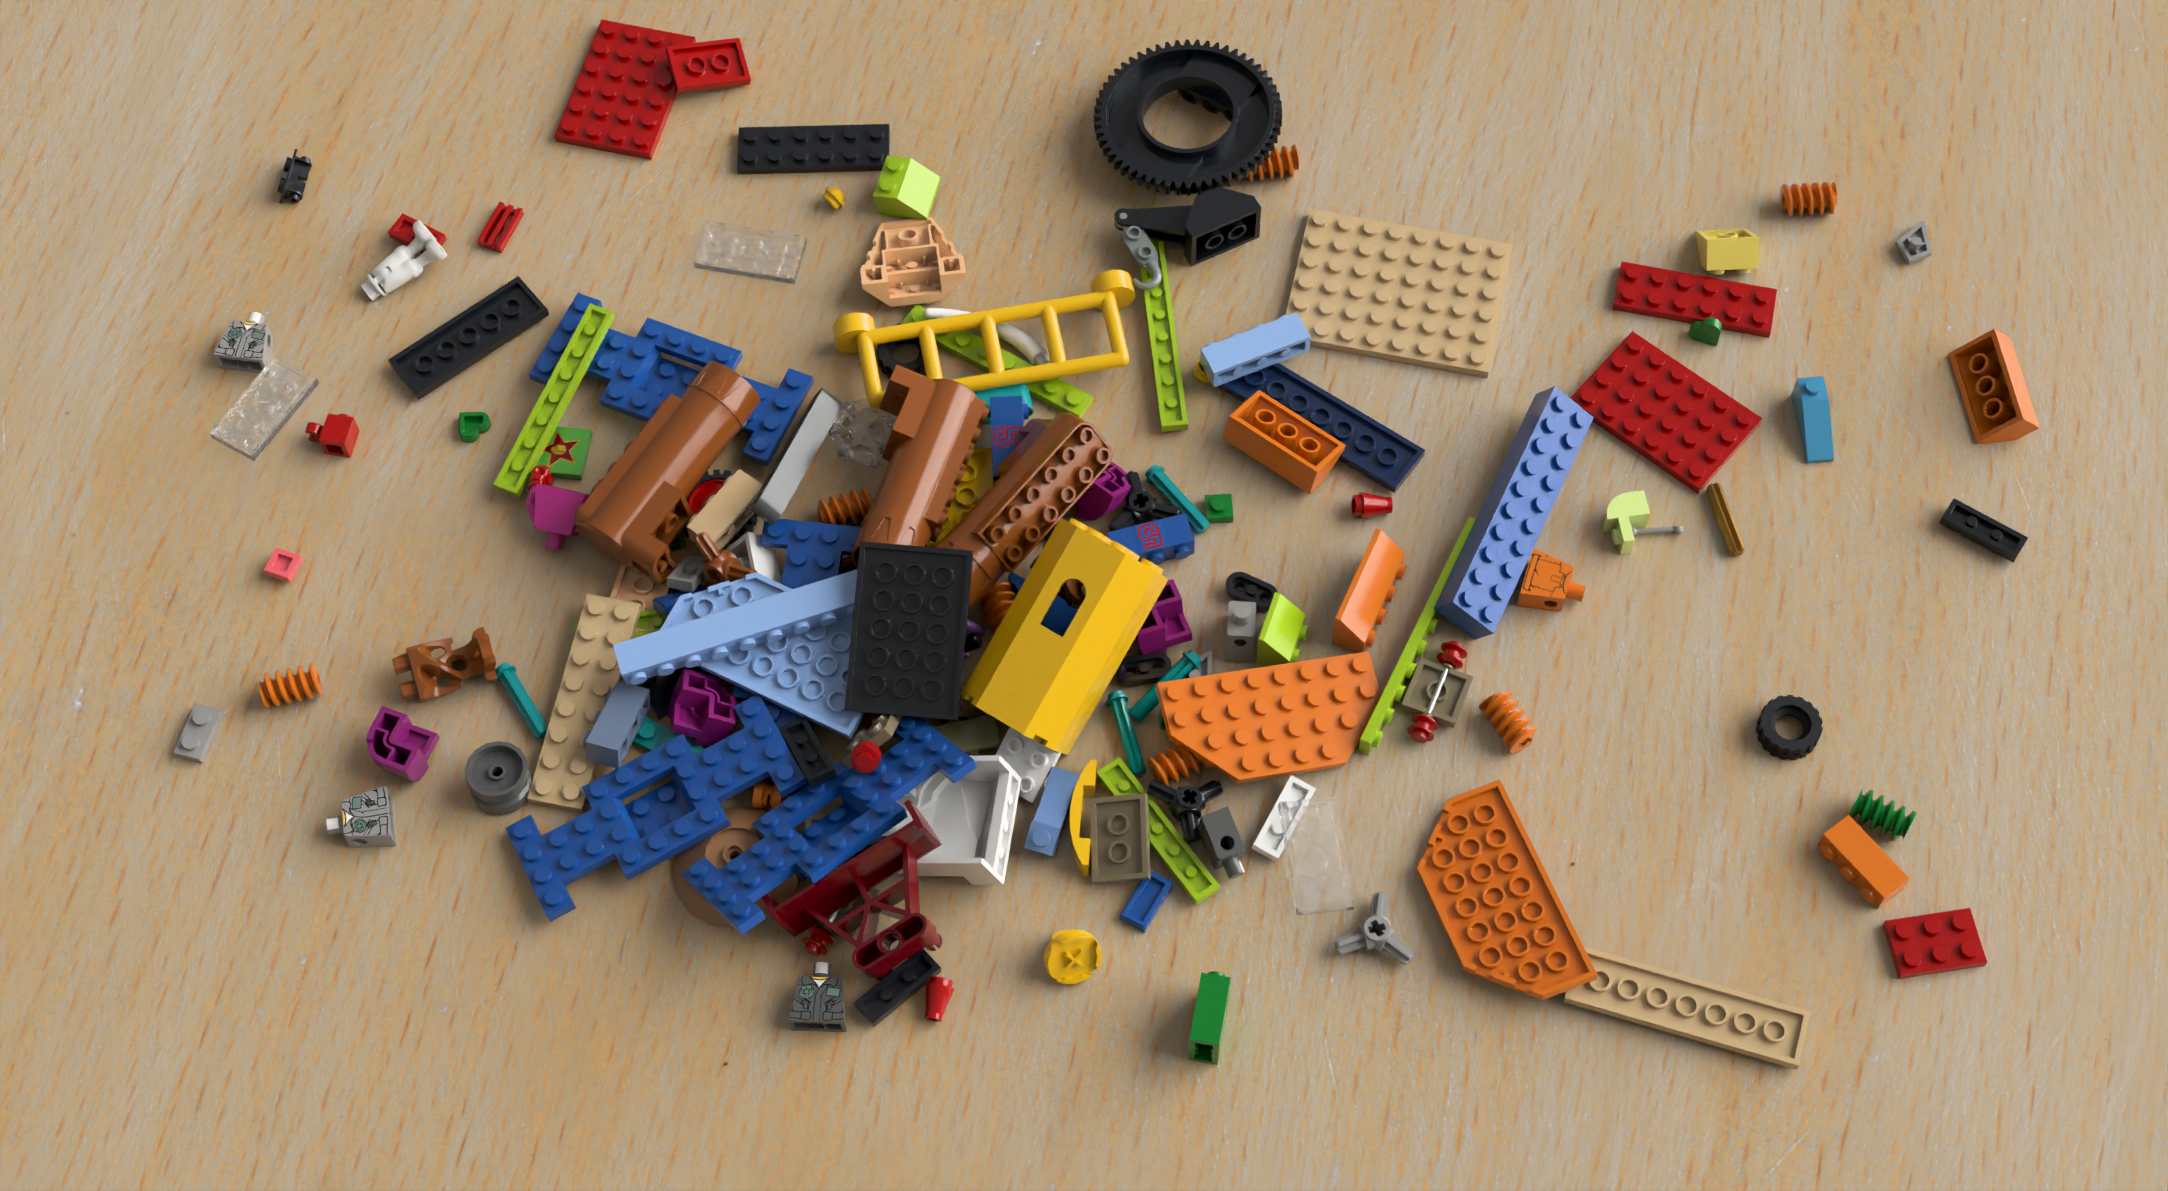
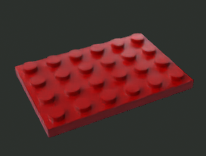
(622, 91)
(1666, 412)

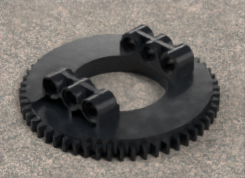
(1202, 75)

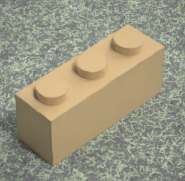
(727, 510)

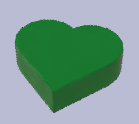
(1706, 331)
(472, 425)

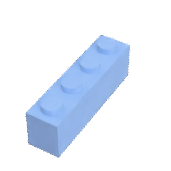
(1255, 349)

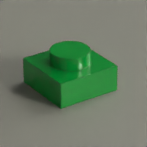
(1218, 508)

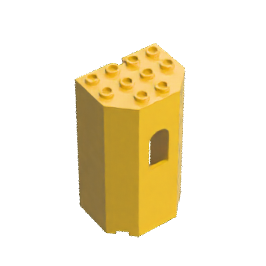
(1054, 682)

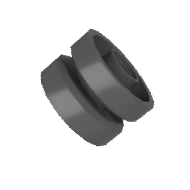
(498, 777)

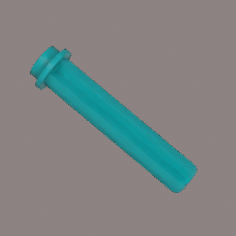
(1157, 477)
(1179, 671)
(507, 675)
(1117, 701)

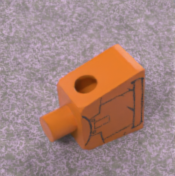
(1548, 583)

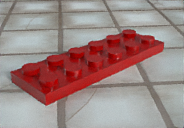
(1694, 298)

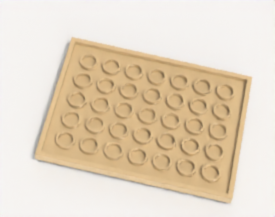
(1400, 292)

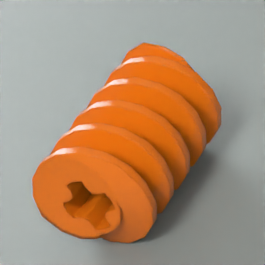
(1278, 163)
(1808, 197)
(845, 508)
(997, 603)
(290, 686)
(1508, 721)
(1173, 763)

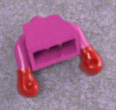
(552, 507)

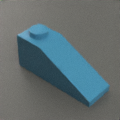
(1813, 418)

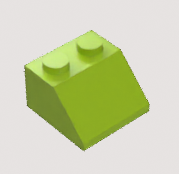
(905, 189)
(1281, 633)

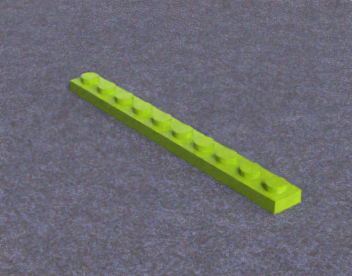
(1164, 347)
(1415, 647)

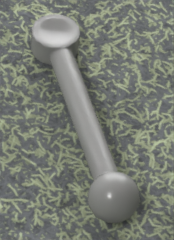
(1677, 529)

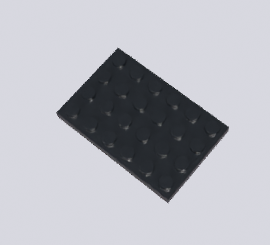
(909, 631)

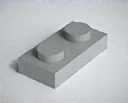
(688, 573)
(198, 733)

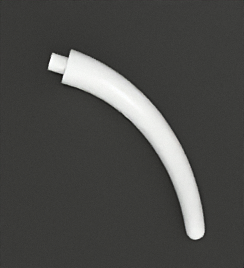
(1020, 340)

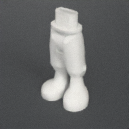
(400, 265)

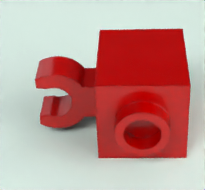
(336, 436)

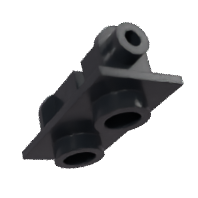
(291, 187)

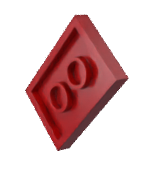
(708, 65)
(1934, 943)

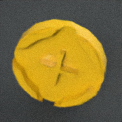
(1072, 956)

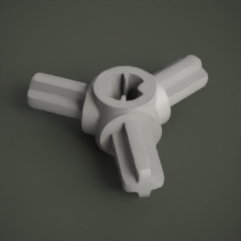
(1377, 922)

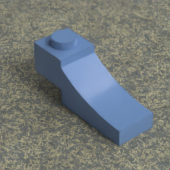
(1052, 812)

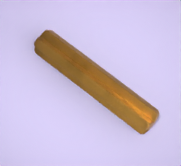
(1725, 519)

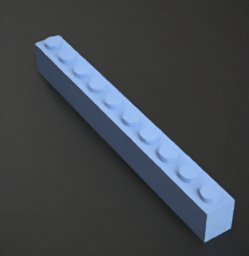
(736, 628)

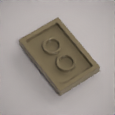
(1120, 839)

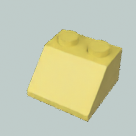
(1728, 250)

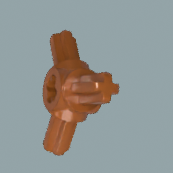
(719, 564)

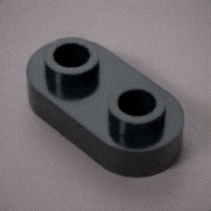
(1253, 590)
(1143, 668)

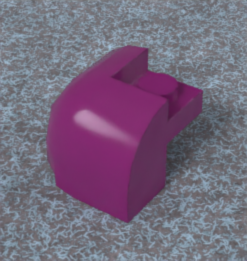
(1104, 494)
(1165, 623)
(701, 708)
(399, 745)

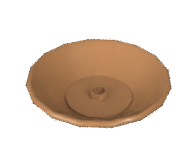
(719, 851)

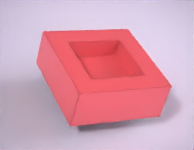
(283, 565)

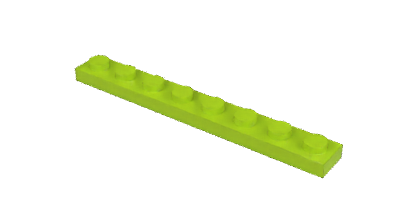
(971, 349)
(554, 400)

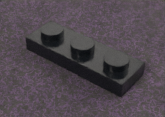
(1983, 530)
(808, 752)
(897, 987)

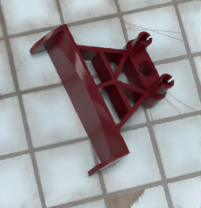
(857, 878)

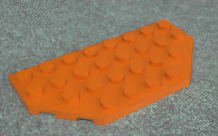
(1273, 716)
(1500, 898)

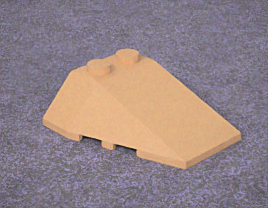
(911, 264)

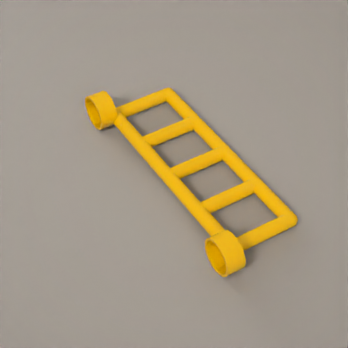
(1110, 292)

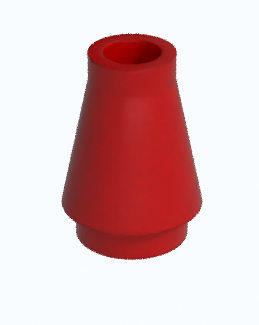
(1370, 505)
(937, 997)

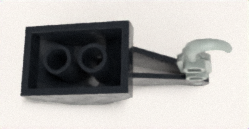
(1209, 227)

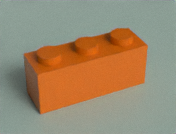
(1862, 862)

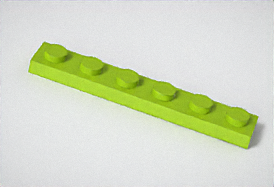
(1162, 835)

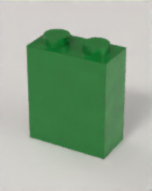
(1209, 1017)

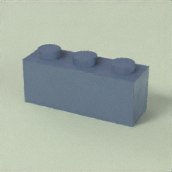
(617, 724)

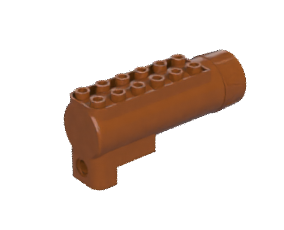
(925, 457)
(1033, 492)
(644, 494)

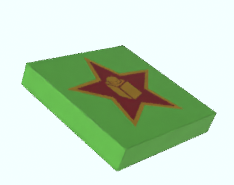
(567, 452)

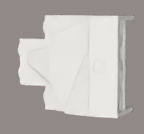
(969, 819)

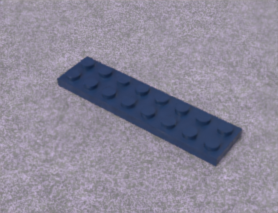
(1369, 444)

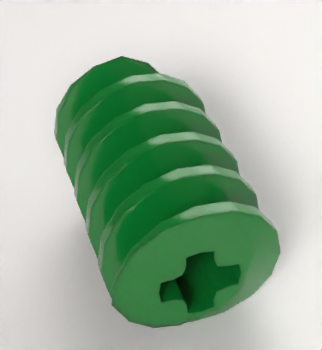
(1882, 815)

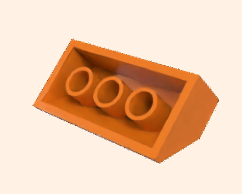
(1993, 389)
(1283, 441)
(1368, 594)

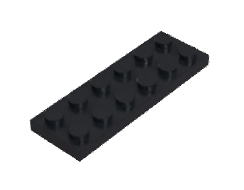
(812, 148)
(468, 337)

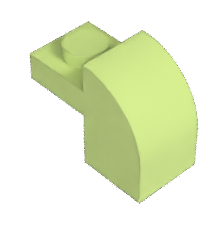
(1622, 513)

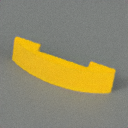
(1084, 788)

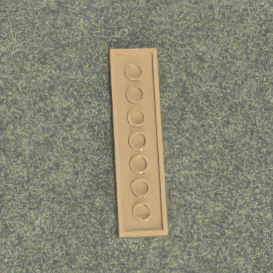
(582, 693)
(1693, 1009)

